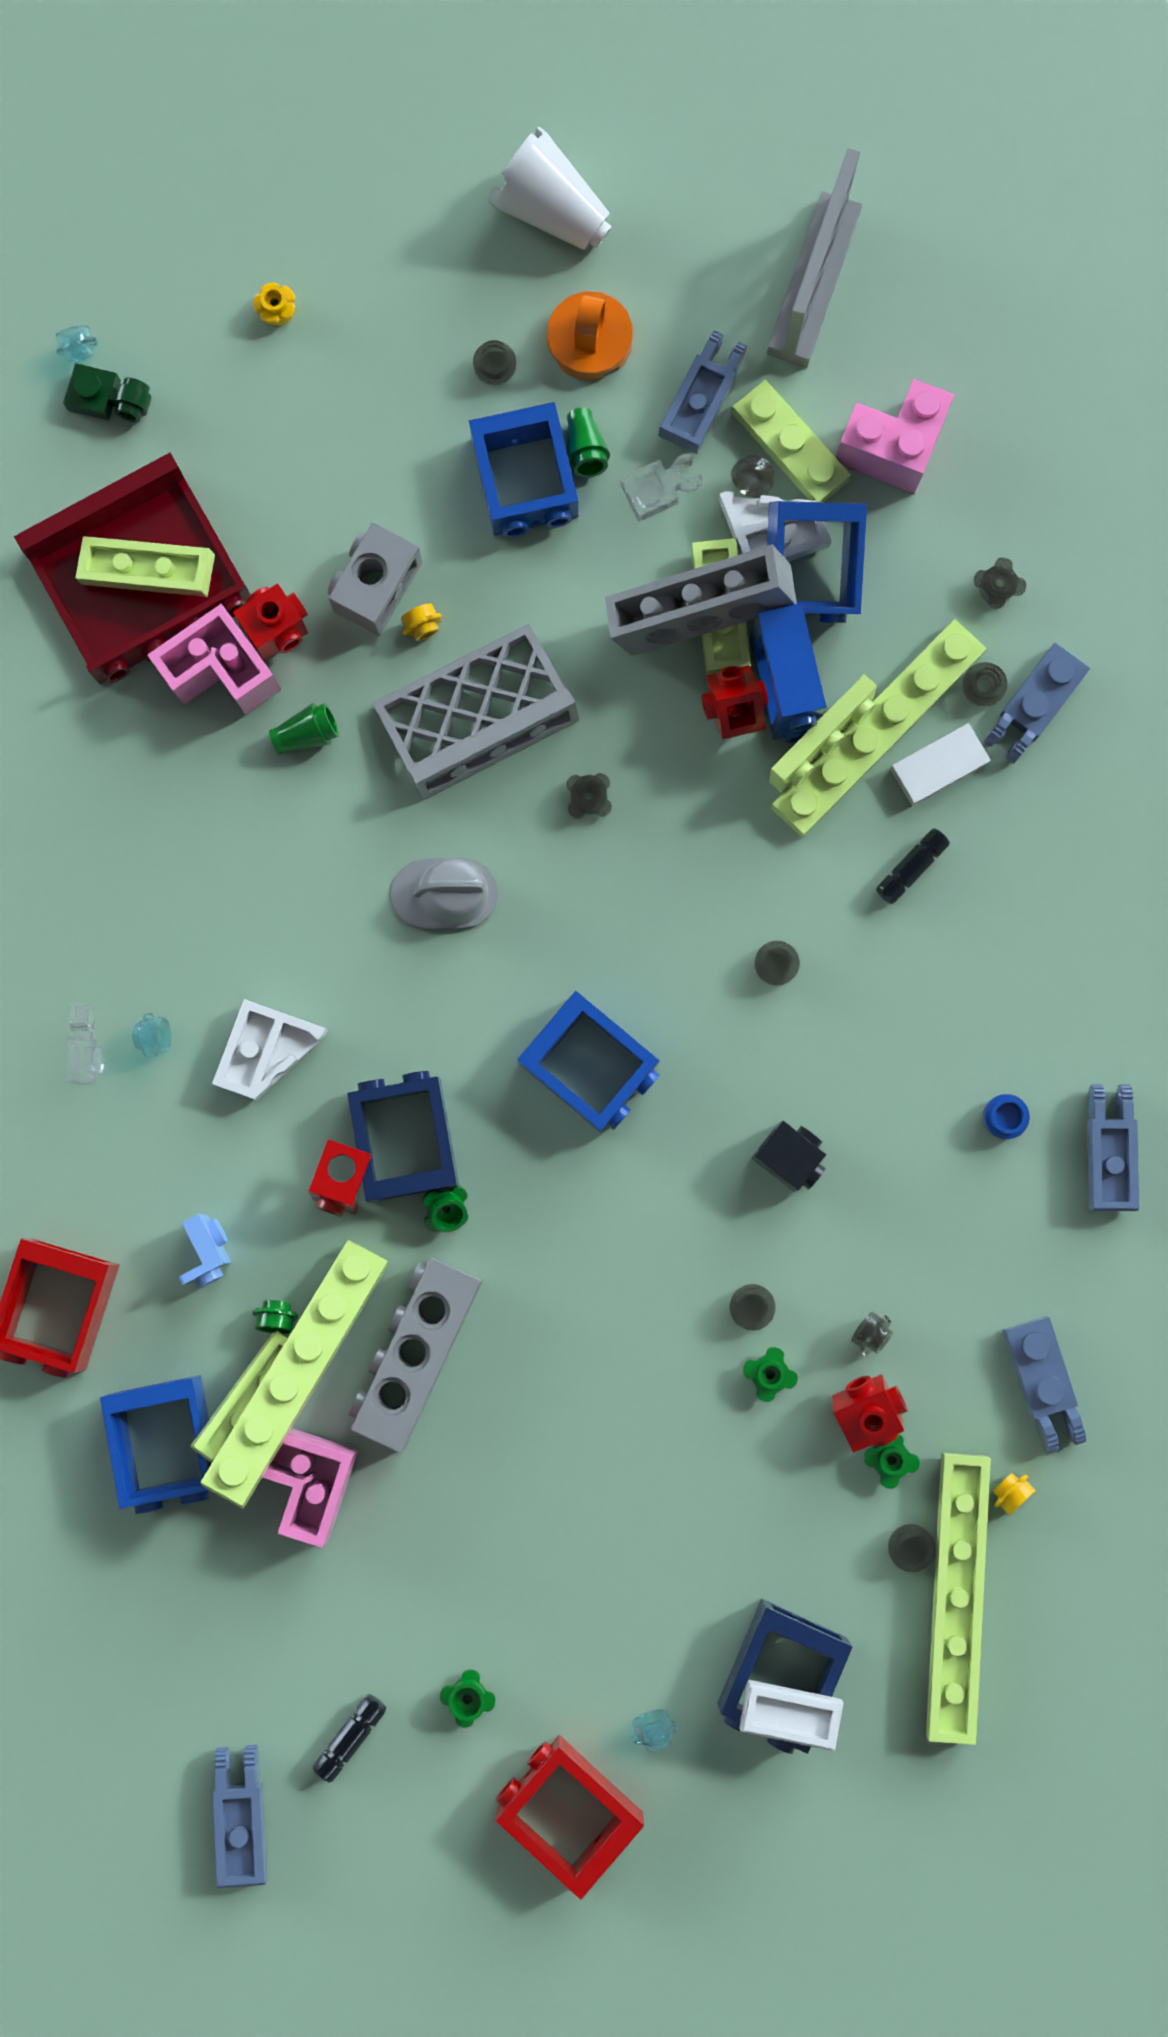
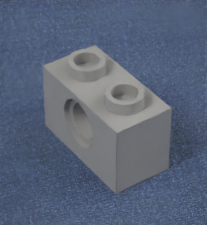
(375, 603)

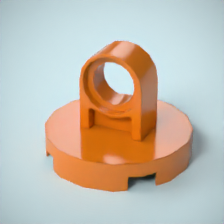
(590, 335)

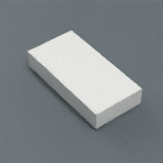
(940, 764)
(791, 1715)

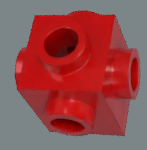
(272, 621)
(735, 701)
(869, 1412)

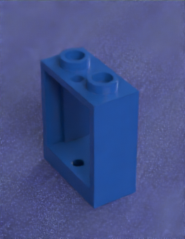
(516, 429)
(853, 547)
(789, 671)
(552, 1035)
(120, 1446)

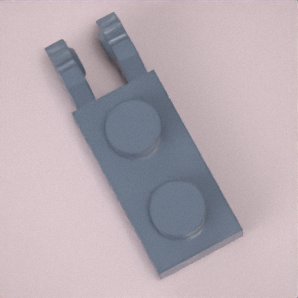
(701, 395)
(1039, 699)
(1112, 1152)
(1044, 1379)
(239, 1822)

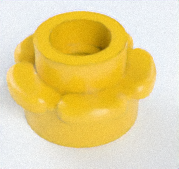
(279, 314)
(421, 622)
(1012, 1493)

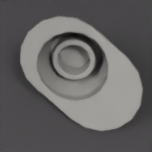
(444, 893)

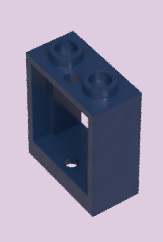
(411, 1184)
(796, 1629)

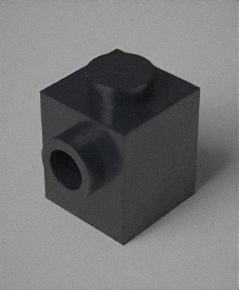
(792, 1156)

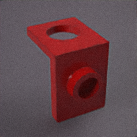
(337, 1196)

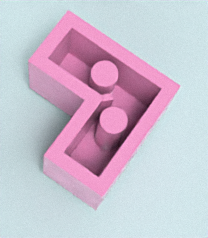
(896, 447)
(214, 652)
(319, 1478)

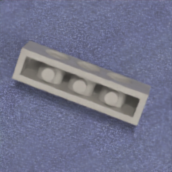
(700, 600)
(395, 1425)

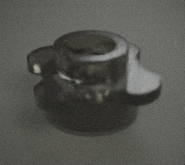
(991, 592)
(580, 786)
(872, 1334)

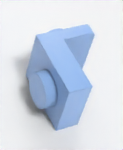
(208, 1242)

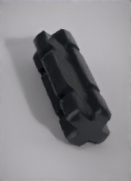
(912, 866)
(349, 1738)

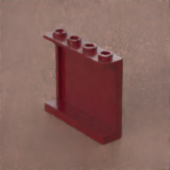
(124, 625)

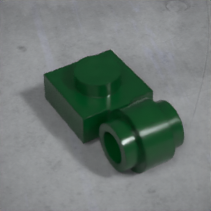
(98, 391)

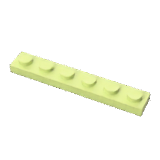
(890, 719)
(294, 1375)
(958, 1598)

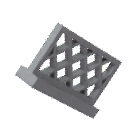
(817, 269)
(484, 745)

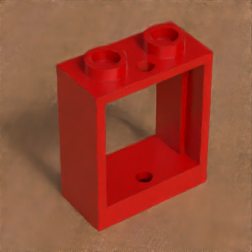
(15, 1292)
(604, 1848)

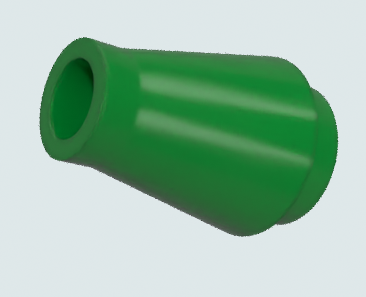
(586, 446)
(306, 729)

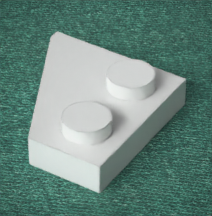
(749, 526)
(263, 1049)

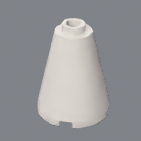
(551, 194)

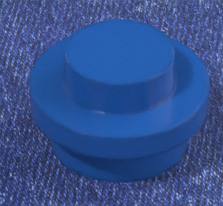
(1006, 1116)

